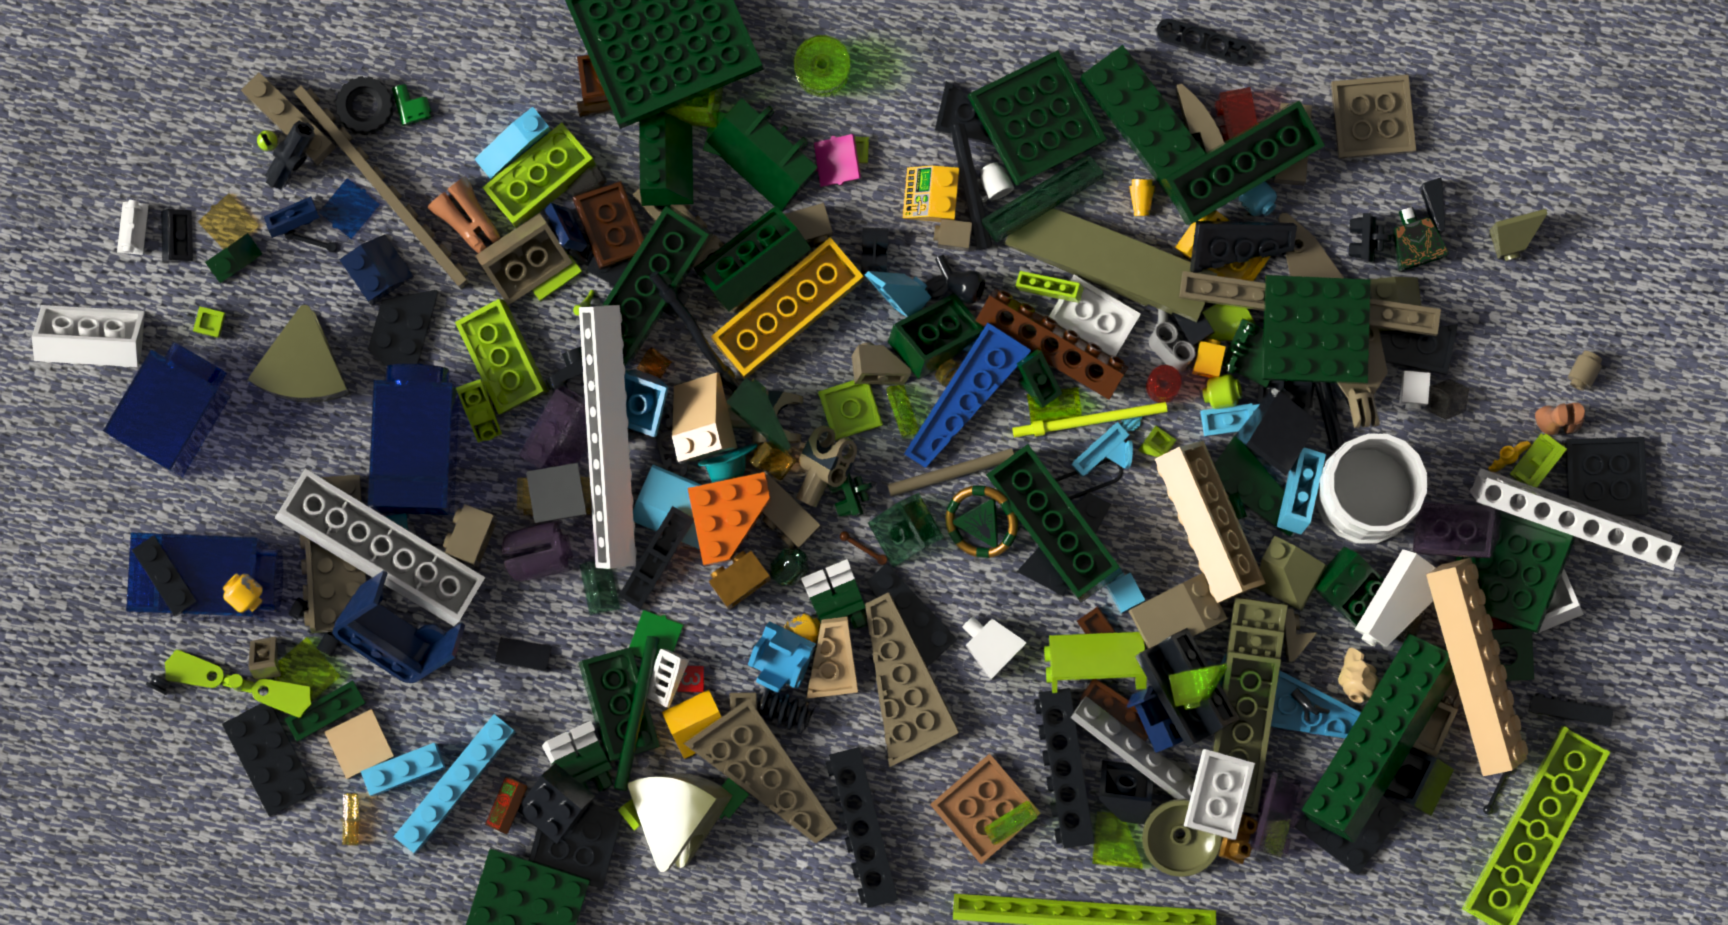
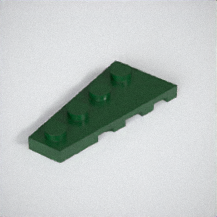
(1255, 486)

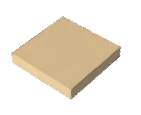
(359, 744)

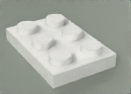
(1096, 318)
(1219, 794)

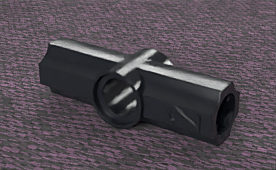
(290, 155)

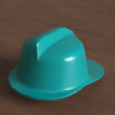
(728, 465)

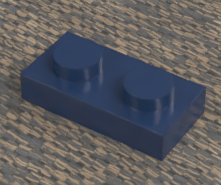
(291, 217)
(565, 227)

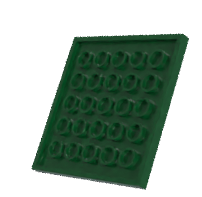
(662, 51)

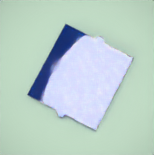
(349, 208)

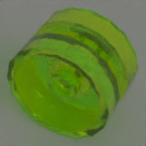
(824, 81)

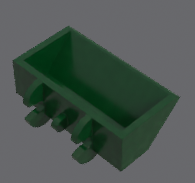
(763, 153)

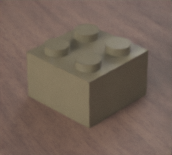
(470, 535)

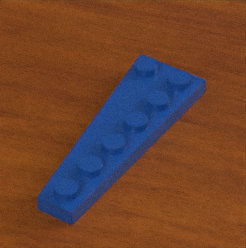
(977, 378)

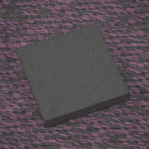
(556, 493)

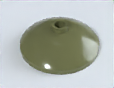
(1175, 854)

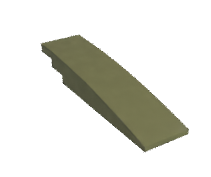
(1108, 260)
(1252, 685)

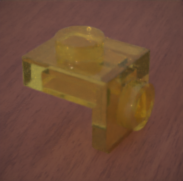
(772, 459)

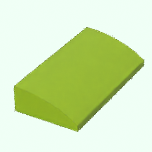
(539, 176)
(501, 356)

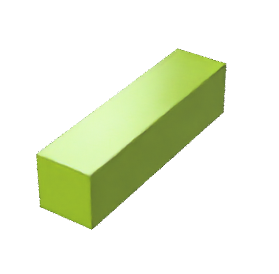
(1049, 286)

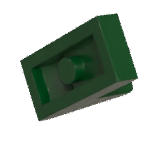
(233, 258)
(1038, 378)

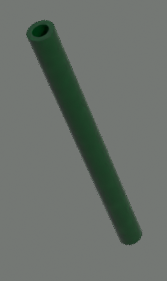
(636, 713)

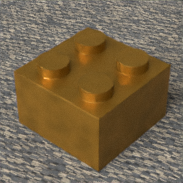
(739, 579)

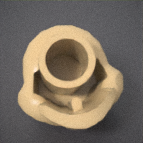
(1357, 677)

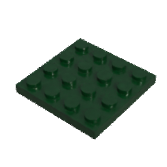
(1037, 117)
(1316, 329)
(1522, 571)
(526, 893)

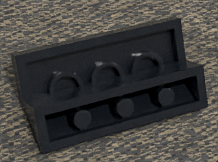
(1182, 654)

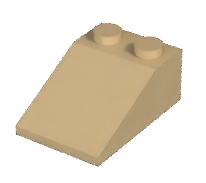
(701, 419)

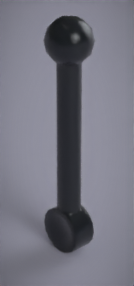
(331, 247)
(1488, 809)

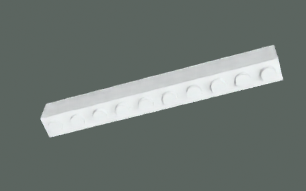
(607, 436)

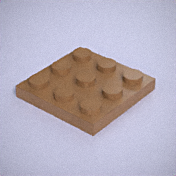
(977, 801)

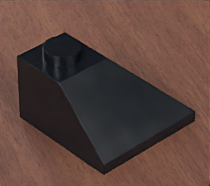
(1125, 792)

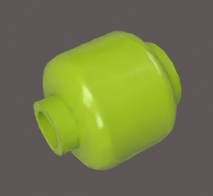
(1222, 391)

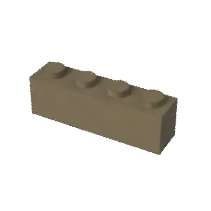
(285, 114)

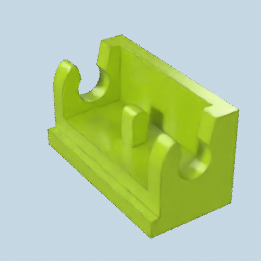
(1538, 460)

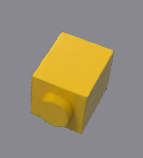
(1209, 358)

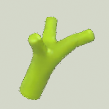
(585, 303)

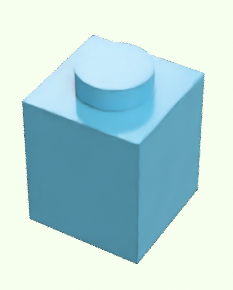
(1125, 592)

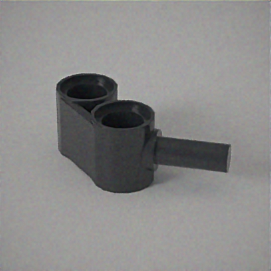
(874, 251)

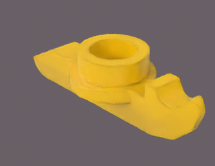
(1508, 456)

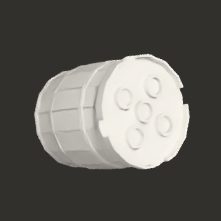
(1371, 488)

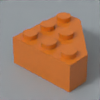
(726, 514)

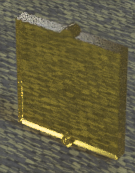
(227, 221)

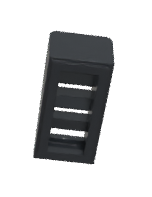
(1434, 202)

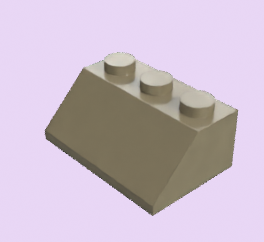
(523, 259)

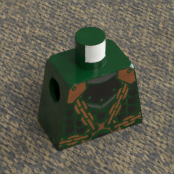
(1417, 241)

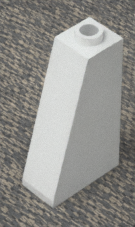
(1398, 601)

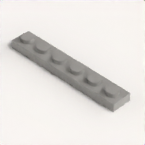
(1133, 749)

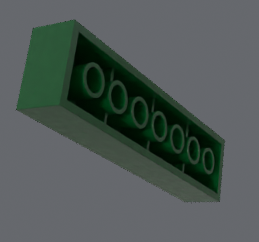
(1380, 739)

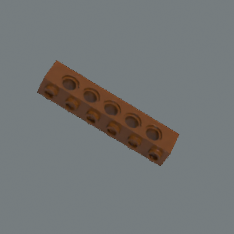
(1056, 356)

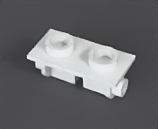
(133, 227)

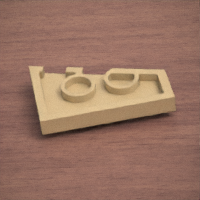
(833, 661)

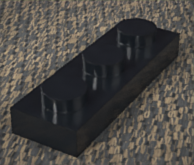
(164, 576)

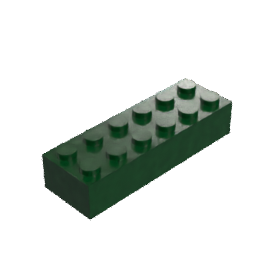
(1141, 114)
(1242, 162)
(672, 251)
(1054, 523)

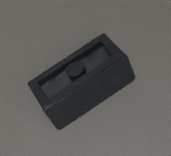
(176, 235)
(523, 654)

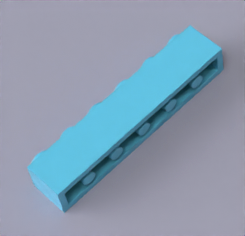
(454, 784)

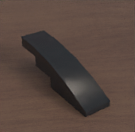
(656, 557)

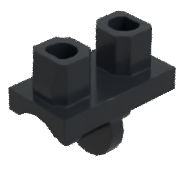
(1367, 227)

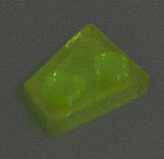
(1114, 843)

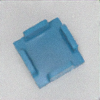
(781, 657)

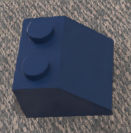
(376, 268)

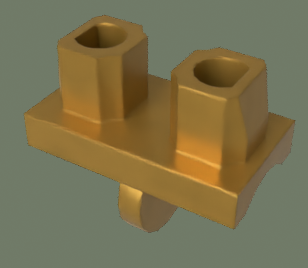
(1240, 848)

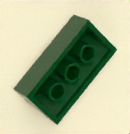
(665, 161)
(752, 258)

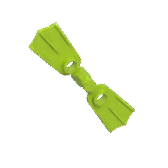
(195, 671)

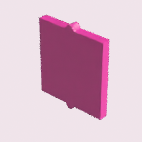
(837, 160)

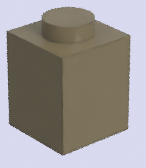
(953, 235)

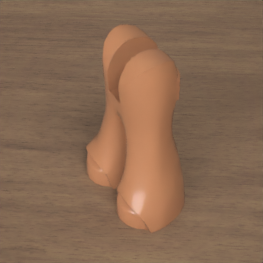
(446, 210)
(1552, 419)

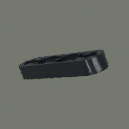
(1206, 38)

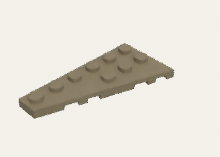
(753, 758)

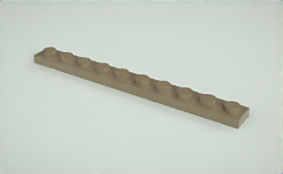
(389, 194)
(1252, 296)

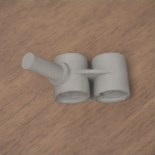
(1169, 349)

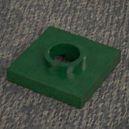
(1522, 642)

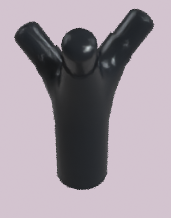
(1307, 705)

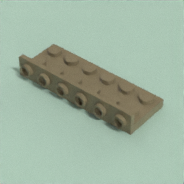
(329, 578)

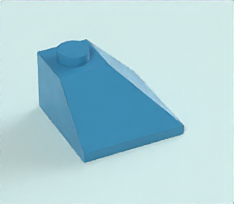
(644, 401)

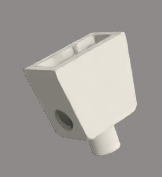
(992, 645)

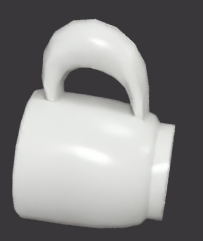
(995, 182)

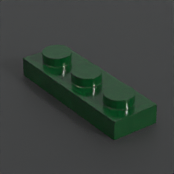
(326, 711)

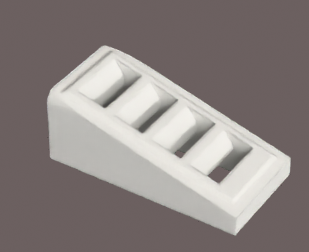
(677, 671)

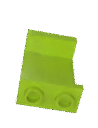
(1094, 657)

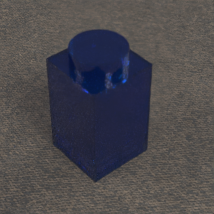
(414, 441)
(206, 567)

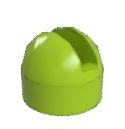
(271, 136)

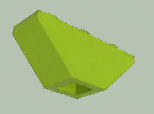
(479, 409)

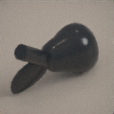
(965, 285)

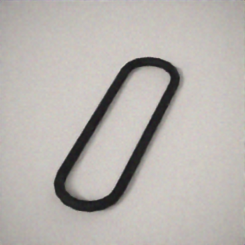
(1096, 487)

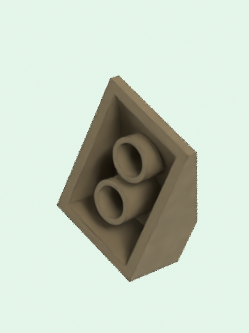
(1178, 608)

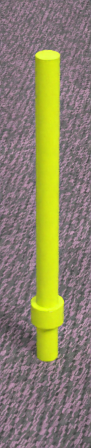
(1039, 428)

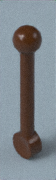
(881, 559)

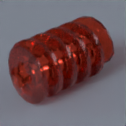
(1161, 373)

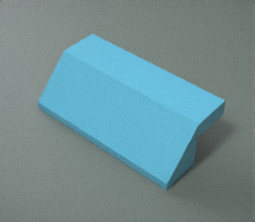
(661, 492)

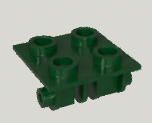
(1246, 352)

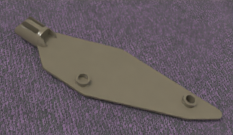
(1314, 262)

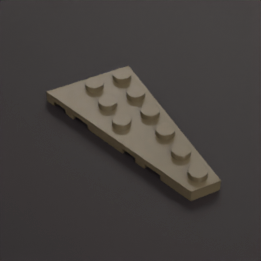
(908, 696)

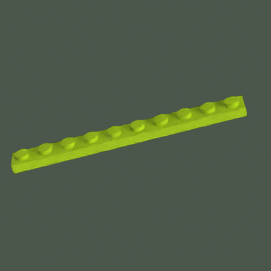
(1060, 912)

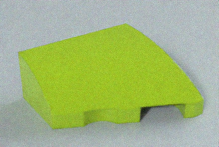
(1226, 320)

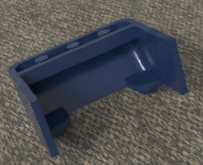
(390, 640)

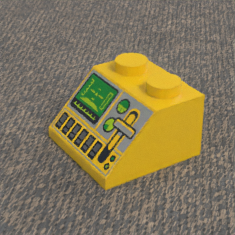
(931, 193)

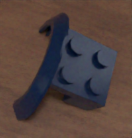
(1155, 718)

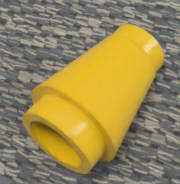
(1142, 196)

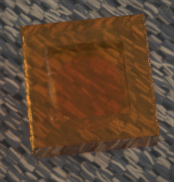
(654, 363)

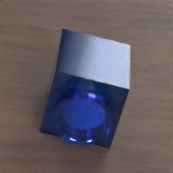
(170, 408)

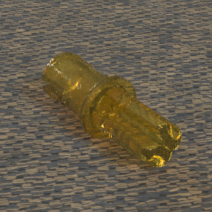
(350, 819)

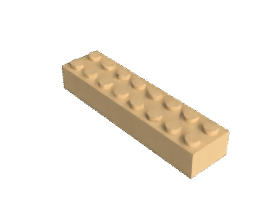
(1477, 666)

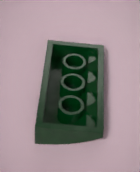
(610, 690)

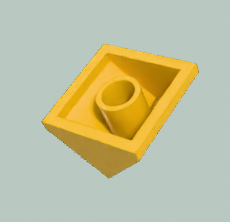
(691, 718)

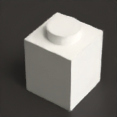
(1414, 390)

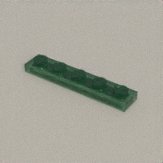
(1042, 198)

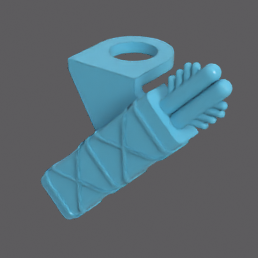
(1109, 445)

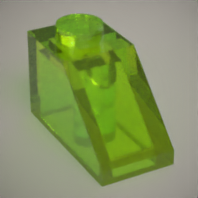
(1195, 685)

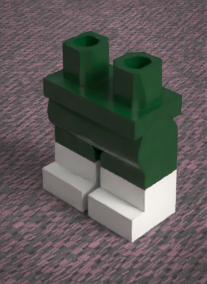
(845, 600)
(580, 756)

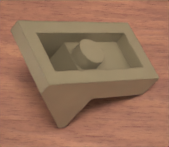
(1294, 642)
(263, 658)

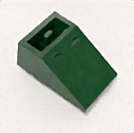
(1349, 584)

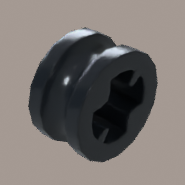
(158, 684)

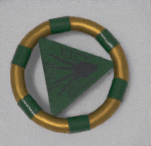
(981, 522)

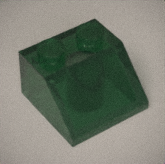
(905, 529)

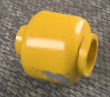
(242, 593)
(804, 626)

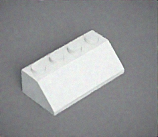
(88, 336)

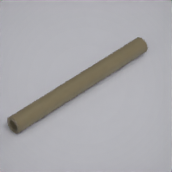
(949, 472)

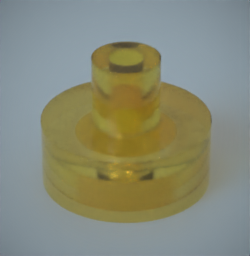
(946, 372)

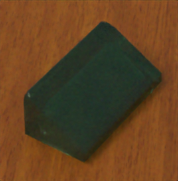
(599, 588)

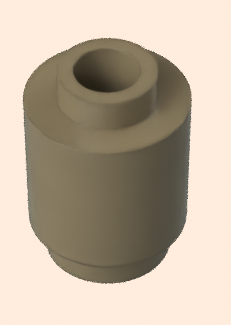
(1585, 370)

